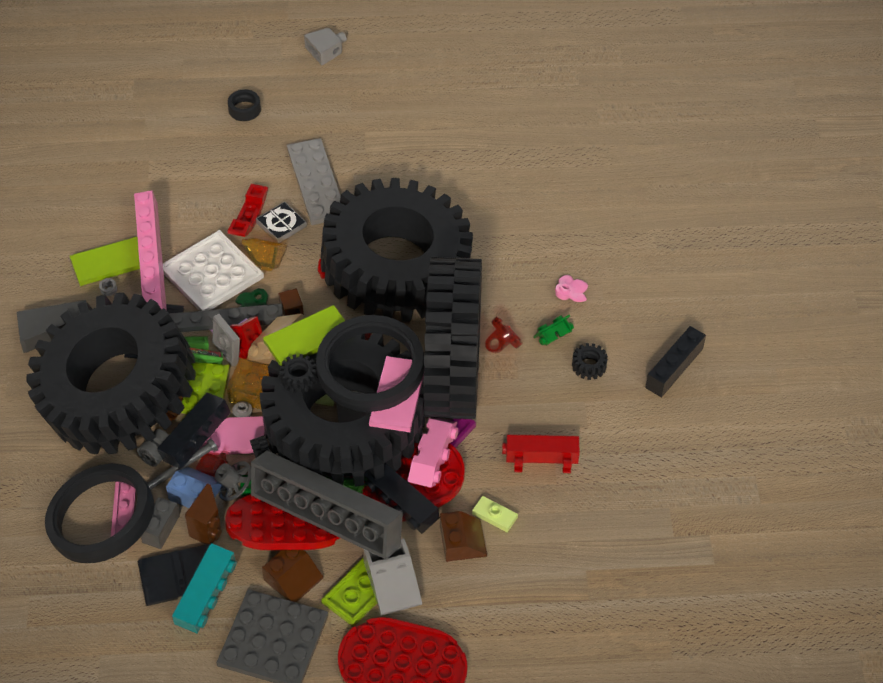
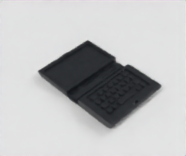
(169, 574)

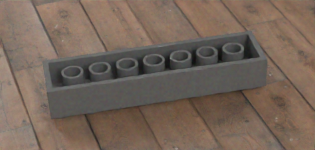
(326, 504)

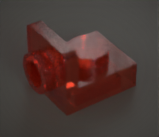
(210, 463)

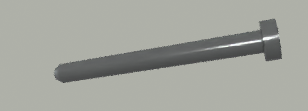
(210, 446)

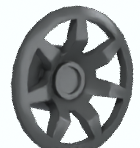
(230, 476)

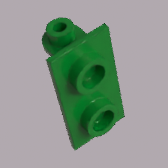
(547, 333)

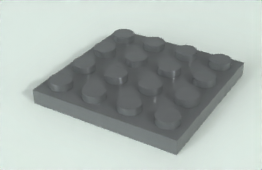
(272, 638)

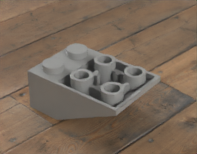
(393, 580)

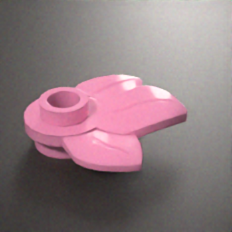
(571, 289)

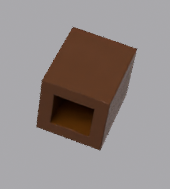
(291, 302)

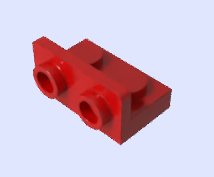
(247, 332)

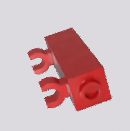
(541, 449)

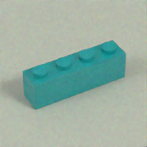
(204, 588)

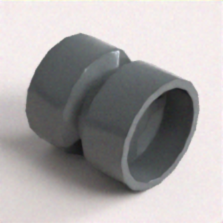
(148, 450)

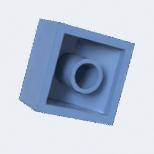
(188, 484)

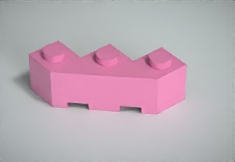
(432, 452)

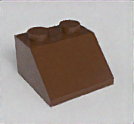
(203, 517)
(462, 536)
(291, 574)

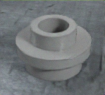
(237, 412)

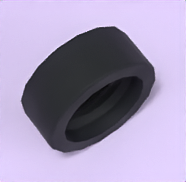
(244, 96)

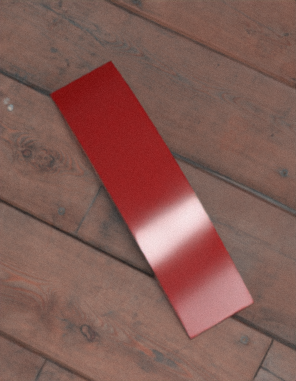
(250, 211)

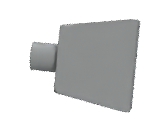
(324, 44)

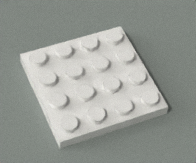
(211, 272)

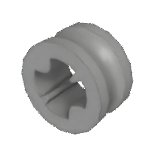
(106, 283)

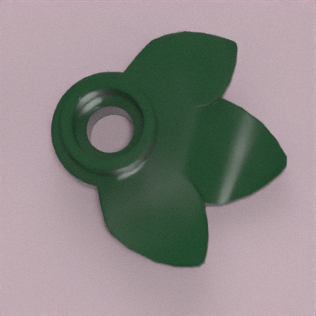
(249, 298)

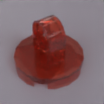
(504, 335)

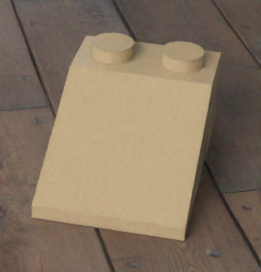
(258, 350)

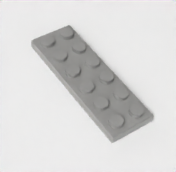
(314, 178)

